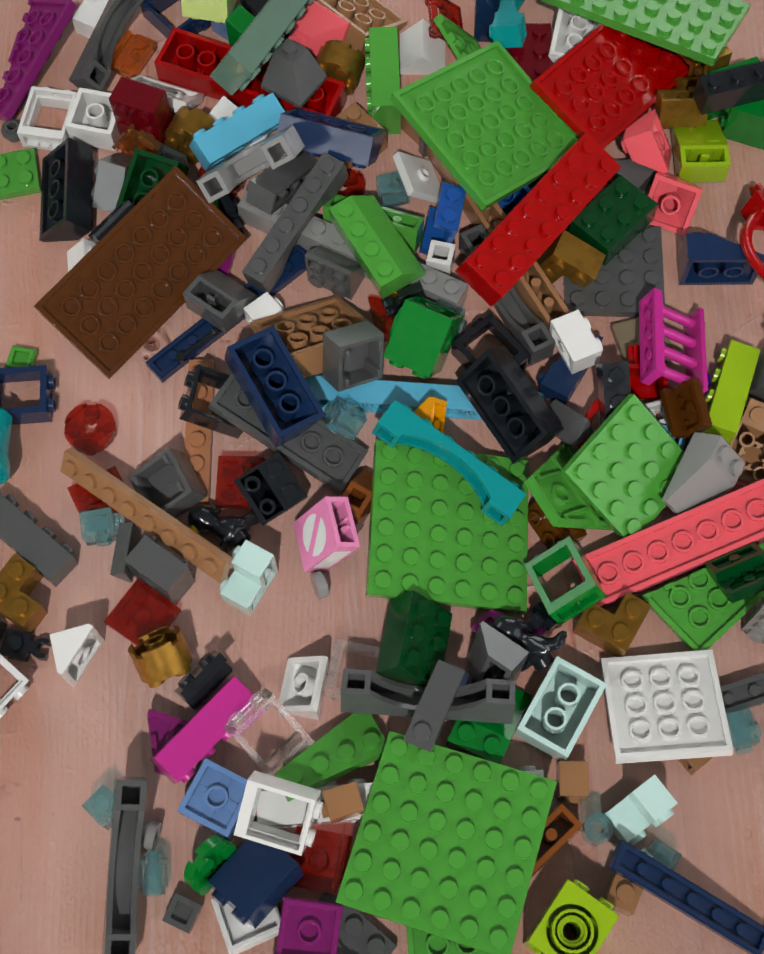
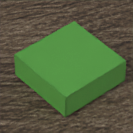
(21, 357)

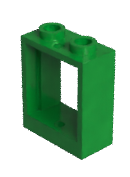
(578, 598)

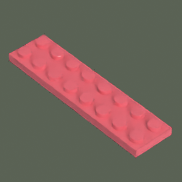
(678, 543)

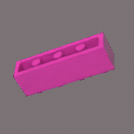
(201, 733)

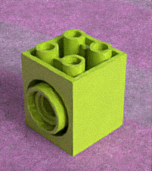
(573, 907)

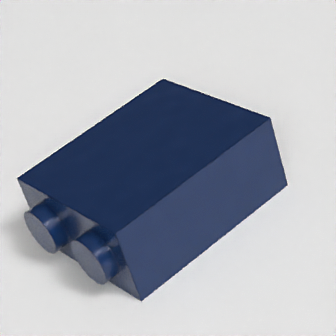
(254, 881)

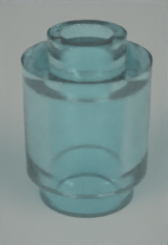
(590, 835)
(153, 874)

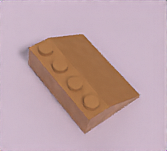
(362, 16)
(304, 329)

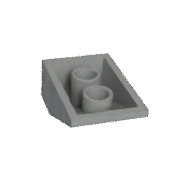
(704, 473)

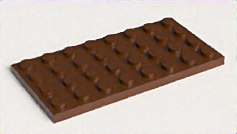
(139, 272)

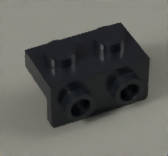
(199, 684)

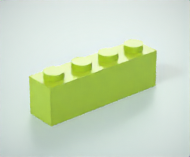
(730, 388)

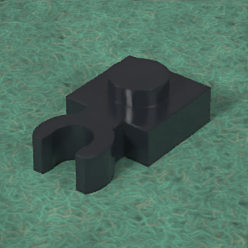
(230, 210)
(393, 304)
(20, 644)

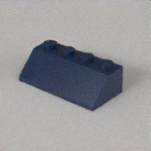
(335, 136)
(274, 385)

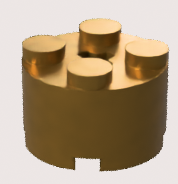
(341, 63)
(182, 129)
(161, 655)

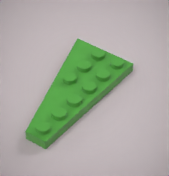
(698, 609)

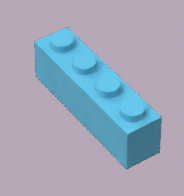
(237, 131)

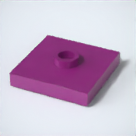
(308, 927)

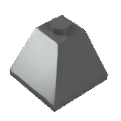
(293, 74)

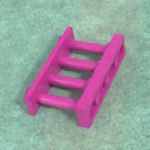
(653, 347)

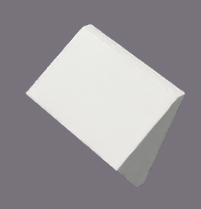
(420, 52)
(75, 650)
(304, 685)

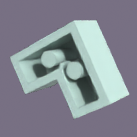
(251, 577)
(644, 806)

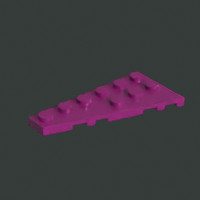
(31, 50)

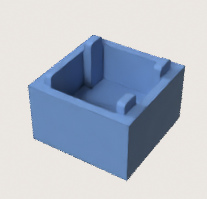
(214, 799)

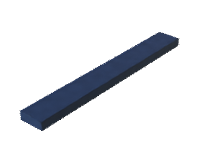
(165, 363)

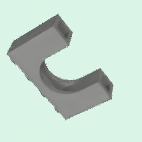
(269, 152)

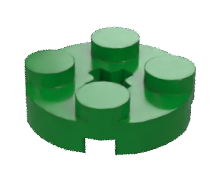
(210, 859)

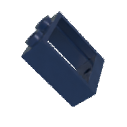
(152, 9)
(47, 406)

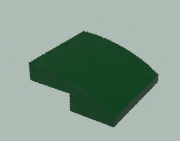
(738, 572)

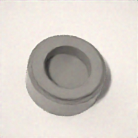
(319, 584)

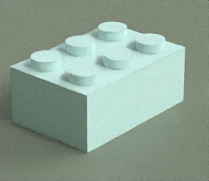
(560, 709)

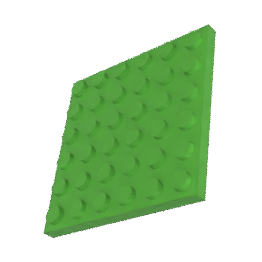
(486, 124)
(437, 540)
(448, 844)

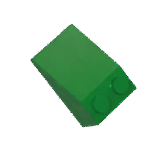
(485, 738)

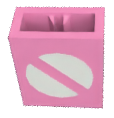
(326, 534)

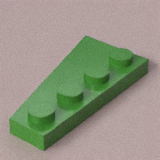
(337, 753)

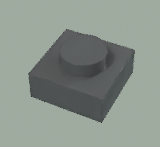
(182, 913)

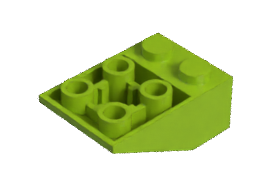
(701, 153)

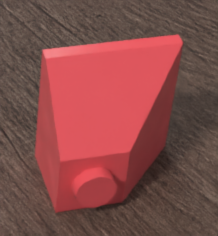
(318, 26)
(648, 143)
(675, 202)

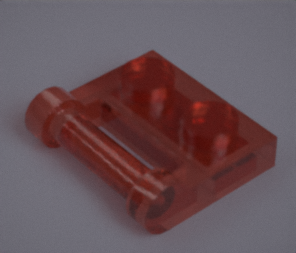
(447, 9)
(228, 470)

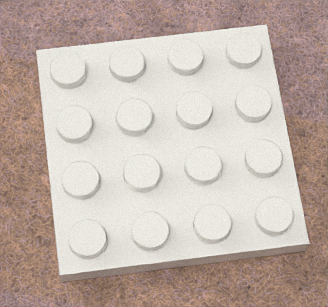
(665, 707)

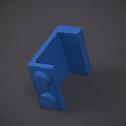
(444, 221)

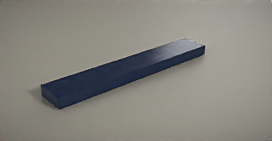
(687, 898)

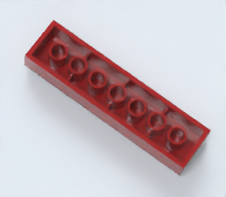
(191, 58)
(538, 219)

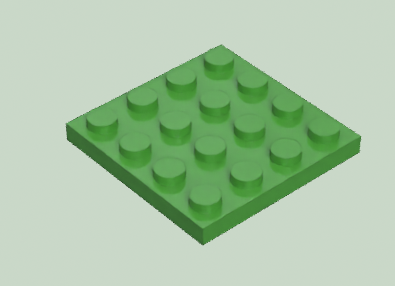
(626, 467)

